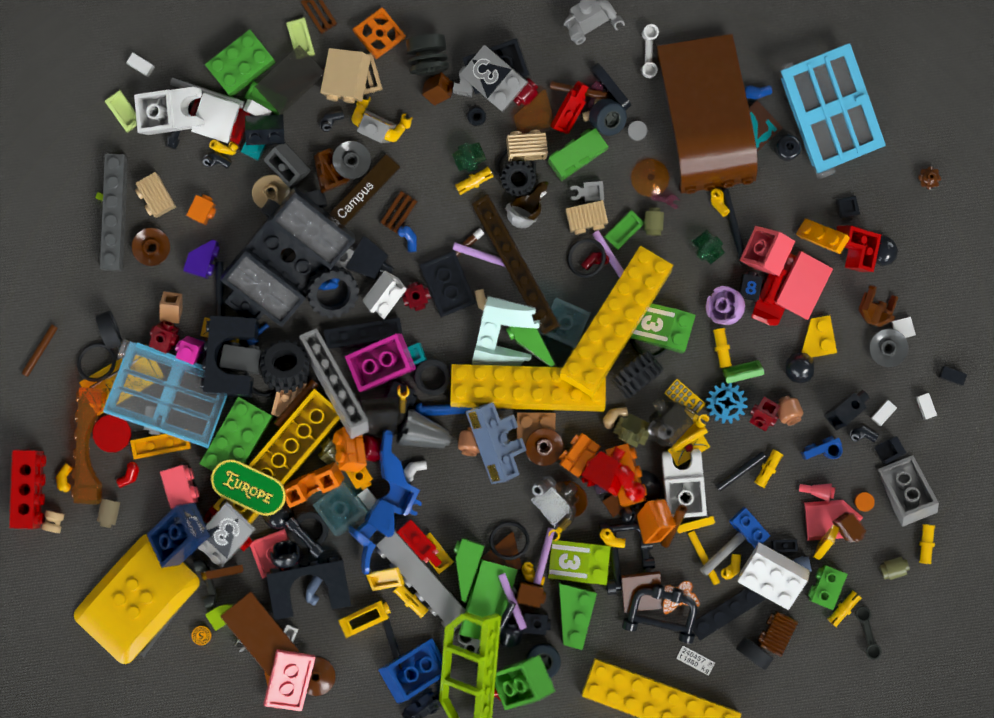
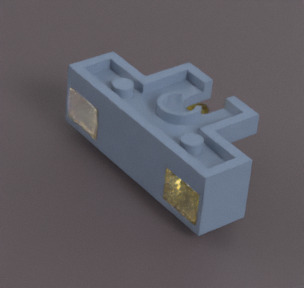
(494, 443)

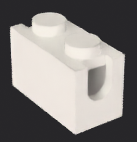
(384, 294)

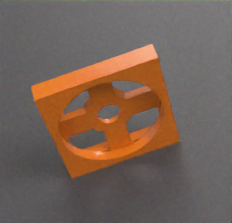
(367, 41)

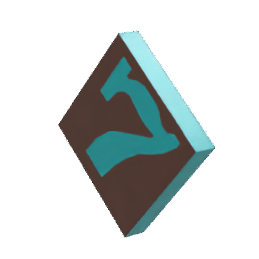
(764, 125)

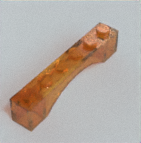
(87, 486)

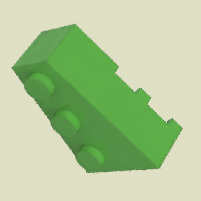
(577, 153)
(575, 614)

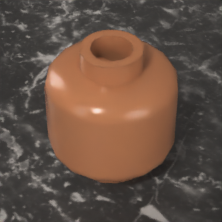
(790, 410)
(467, 443)

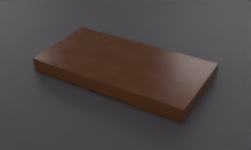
(257, 630)

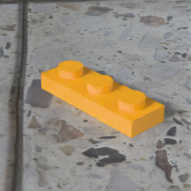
(822, 236)
(157, 445)

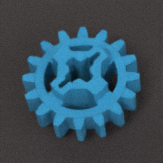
(727, 394)

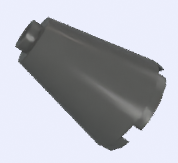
(421, 432)

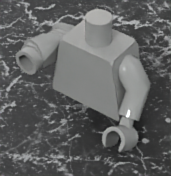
(588, 16)

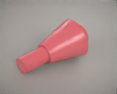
(822, 491)

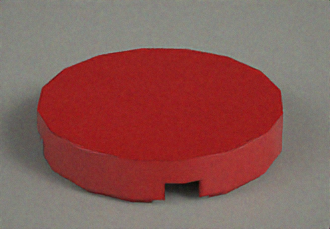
(112, 433)

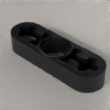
(610, 86)

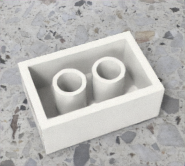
(773, 576)

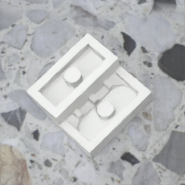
(218, 117)

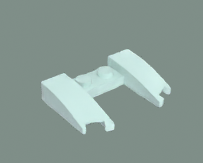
(498, 313)

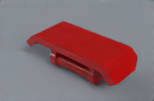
(765, 308)

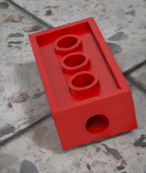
(19, 496)

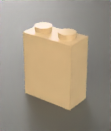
(345, 75)

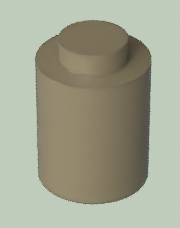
(108, 512)

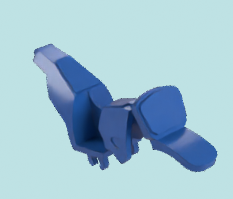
(398, 500)

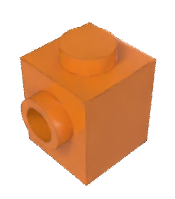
(202, 209)

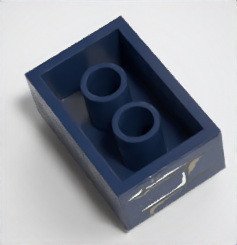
(178, 535)

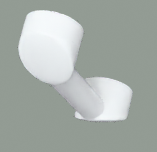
(649, 33)

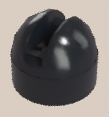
(628, 514)

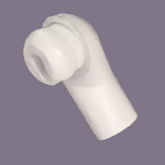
(411, 469)

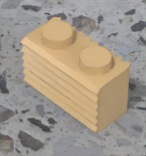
(526, 146)
(155, 195)
(586, 216)

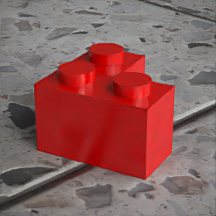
(861, 248)

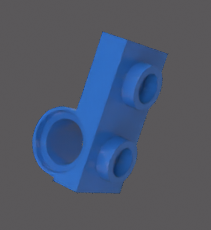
(813, 450)
(749, 527)

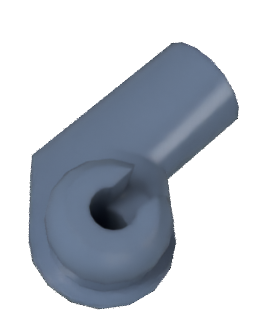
(311, 589)

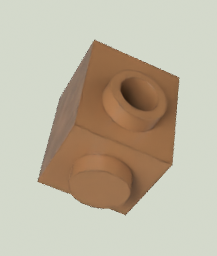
(171, 311)

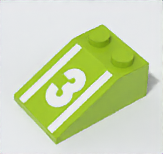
(579, 562)

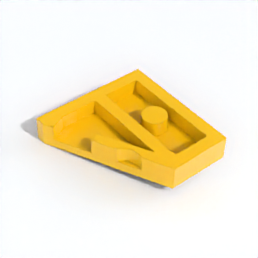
(819, 337)

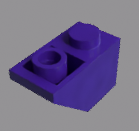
(200, 260)

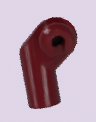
(594, 258)

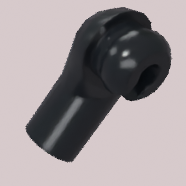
(329, 119)
(216, 158)
(863, 432)

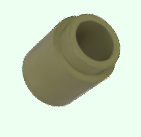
(654, 222)
(894, 568)

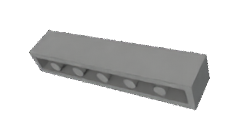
(334, 384)
(421, 578)

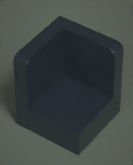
(890, 450)

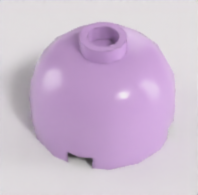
(725, 305)

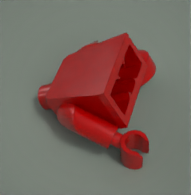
(612, 474)

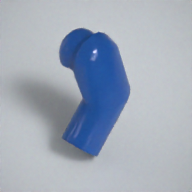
(411, 238)

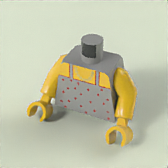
(376, 126)

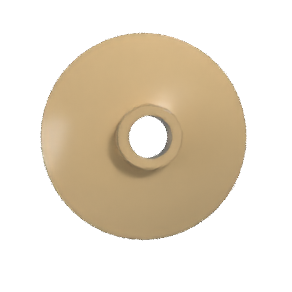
(261, 195)

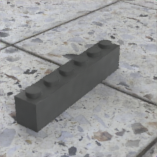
(114, 212)

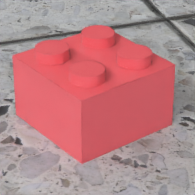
(767, 250)
(180, 486)

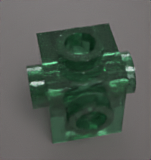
(465, 157)
(708, 247)

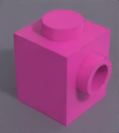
(189, 349)

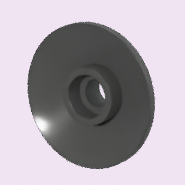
(352, 150)
(898, 352)

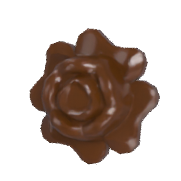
(929, 177)

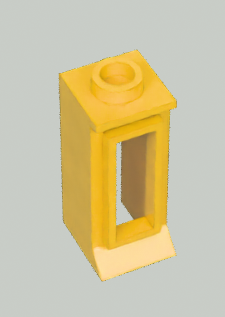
(382, 608)

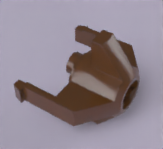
(877, 313)

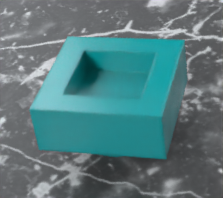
(253, 151)
(417, 353)

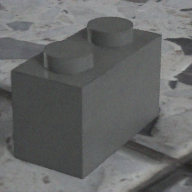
(287, 165)
(241, 358)

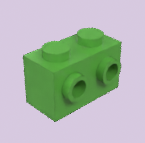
(827, 587)

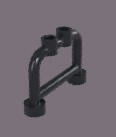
(647, 561)
(657, 592)

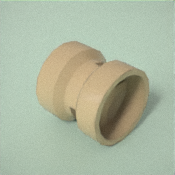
(52, 516)

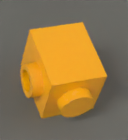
(360, 479)

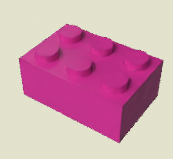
(380, 362)

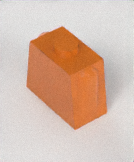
(655, 521)

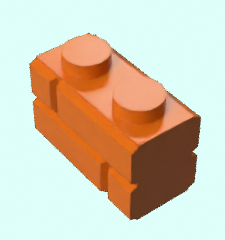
(349, 451)
(580, 452)

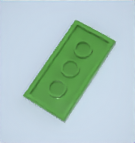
(486, 595)

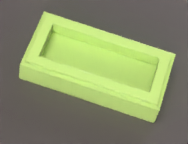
(300, 35)
(122, 110)

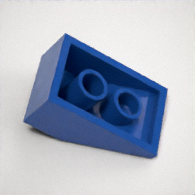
(419, 670)

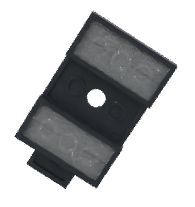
(277, 287)

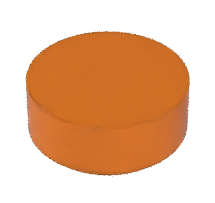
(864, 501)

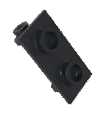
(429, 705)

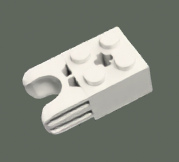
(166, 111)
(685, 480)

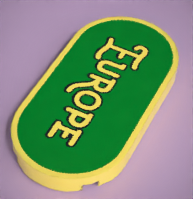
(248, 487)

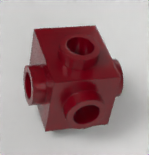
(420, 303)
(164, 336)
(764, 414)

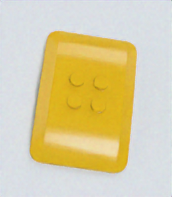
(135, 601)

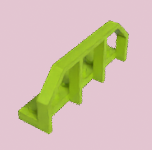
(486, 665)

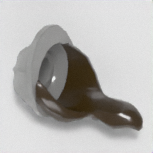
(525, 209)

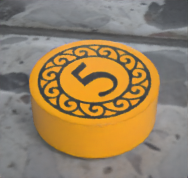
(201, 635)

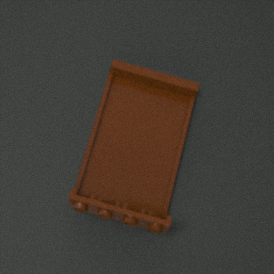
(709, 113)

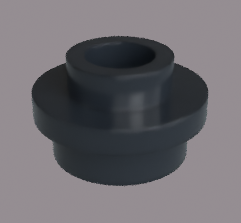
(476, 110)

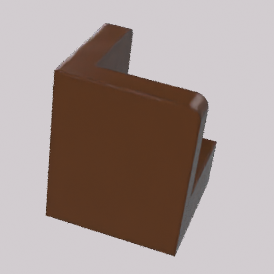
(437, 88)

